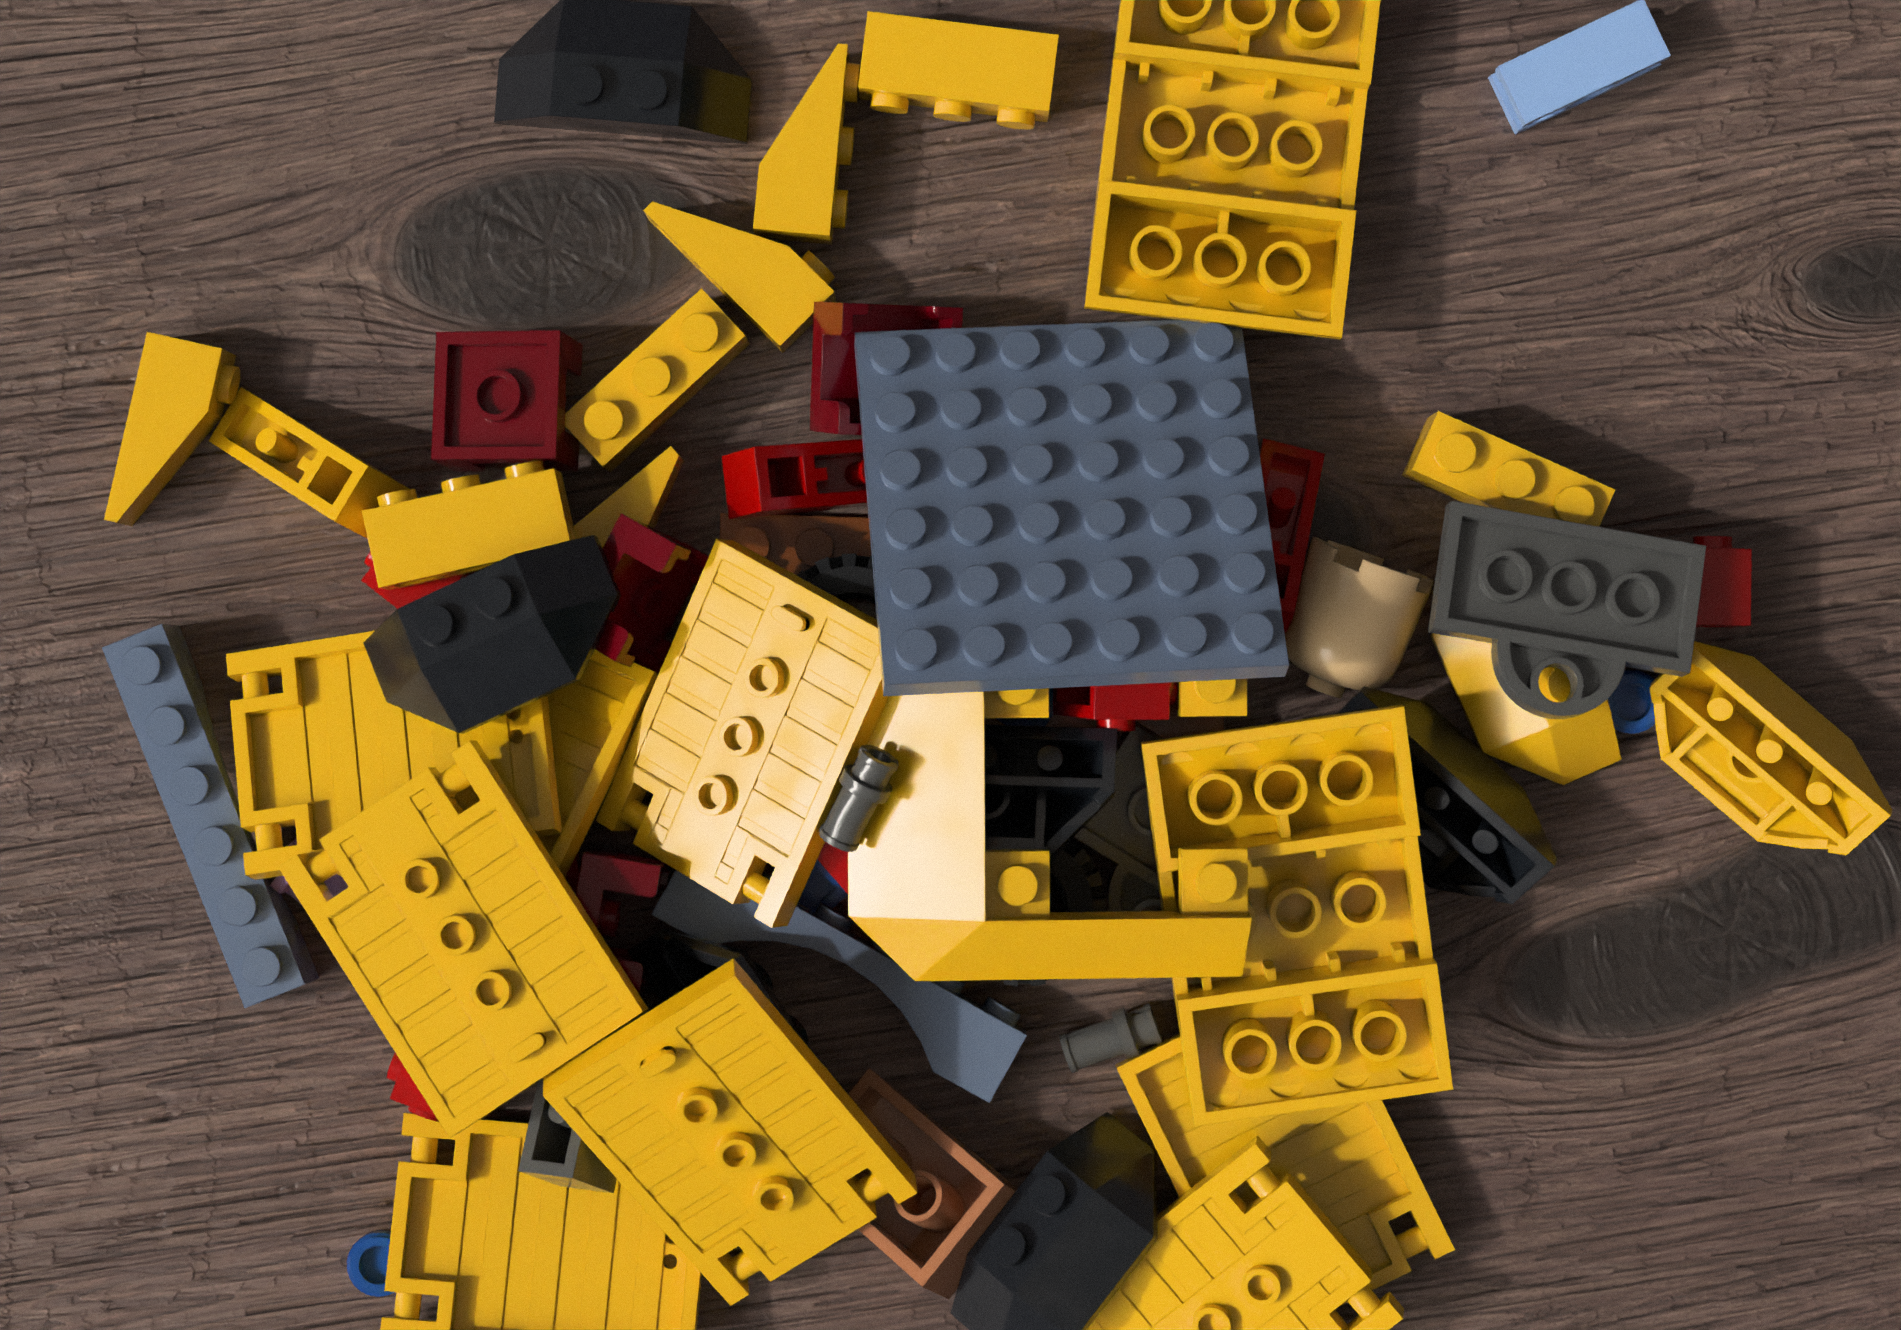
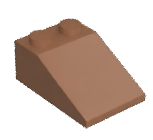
(954, 1187)

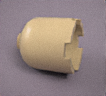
(1352, 618)

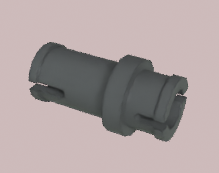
(863, 788)
(1111, 1038)

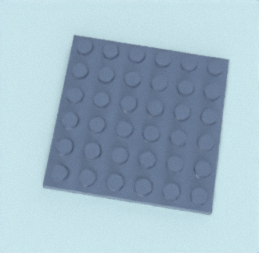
(1066, 507)

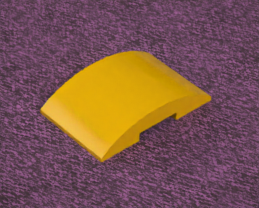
(1232, 162)
(1339, 947)

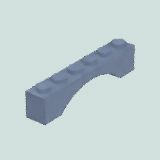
(184, 758)
(960, 1037)

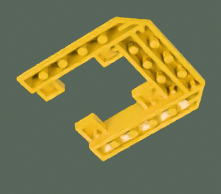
(982, 914)

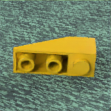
(801, 169)

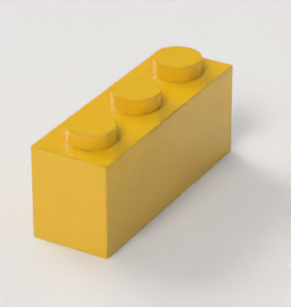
(957, 69)
(655, 380)
(1501, 475)
(466, 525)

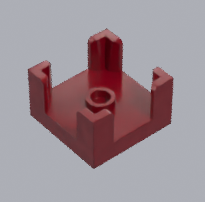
(834, 374)
(503, 399)
(654, 581)
(614, 871)

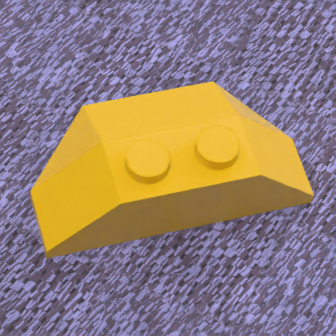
(1544, 746)
(1765, 754)

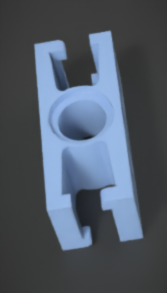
(1579, 66)

